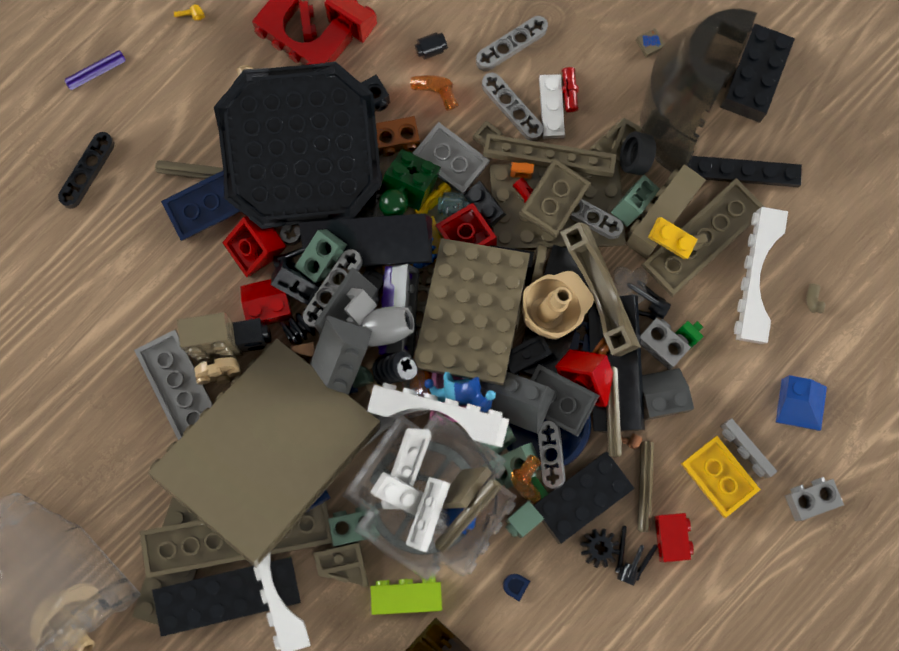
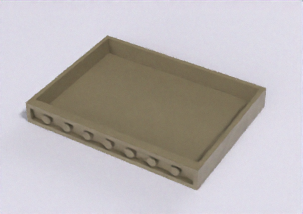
(264, 451)

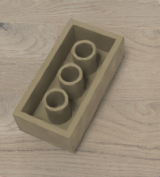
(668, 204)
(208, 337)

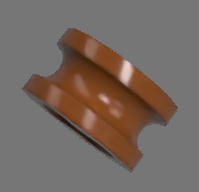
(602, 347)

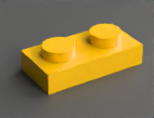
(672, 238)

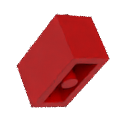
(673, 537)

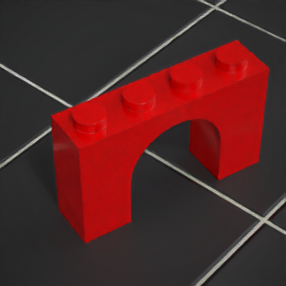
(272, 23)

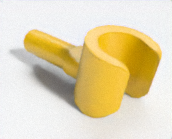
(195, 10)

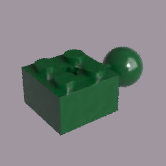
(407, 183)

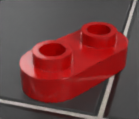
(307, 13)

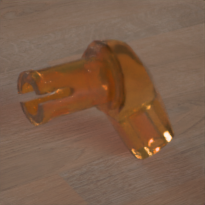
(437, 85)
(522, 479)

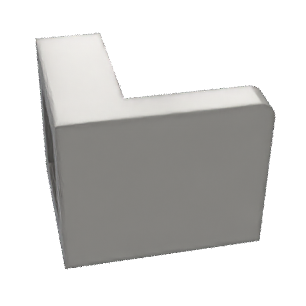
(359, 306)

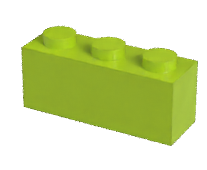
(406, 596)

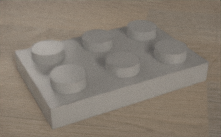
(457, 159)

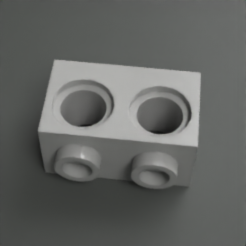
(659, 348)
(815, 503)

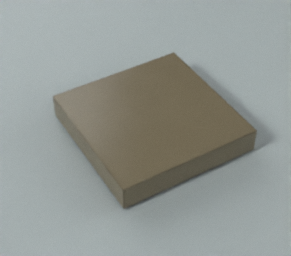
(465, 487)

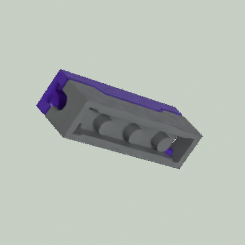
(400, 290)

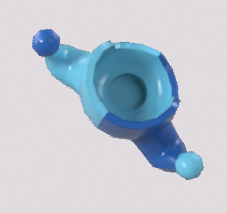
(464, 391)

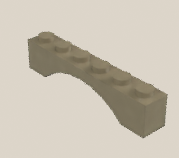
(614, 319)

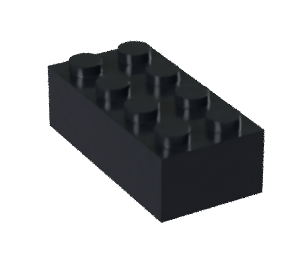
(757, 73)
(583, 497)

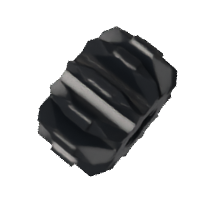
(594, 552)

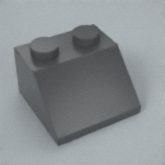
(666, 394)

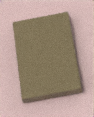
(554, 198)

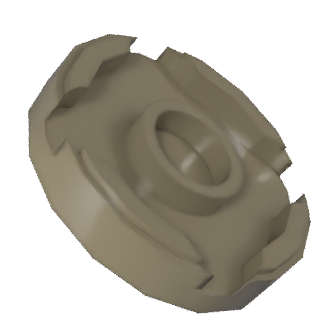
(538, 262)

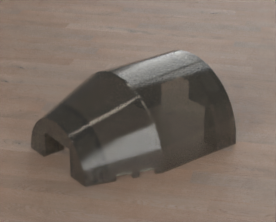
(688, 80)

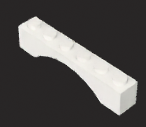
(753, 320)
(480, 426)
(289, 627)

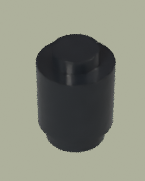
(431, 45)

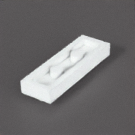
(551, 106)
(427, 514)

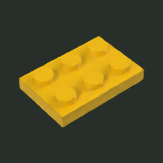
(720, 476)

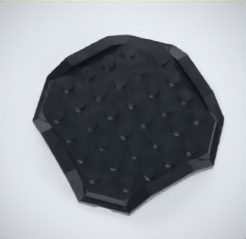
(298, 144)

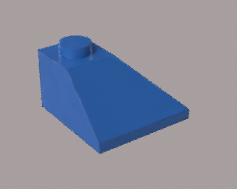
(801, 403)

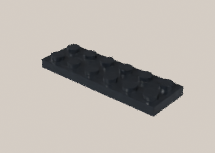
(221, 597)

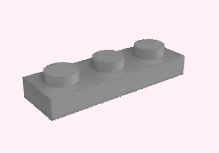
(747, 449)

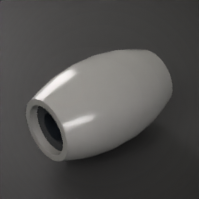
(388, 325)

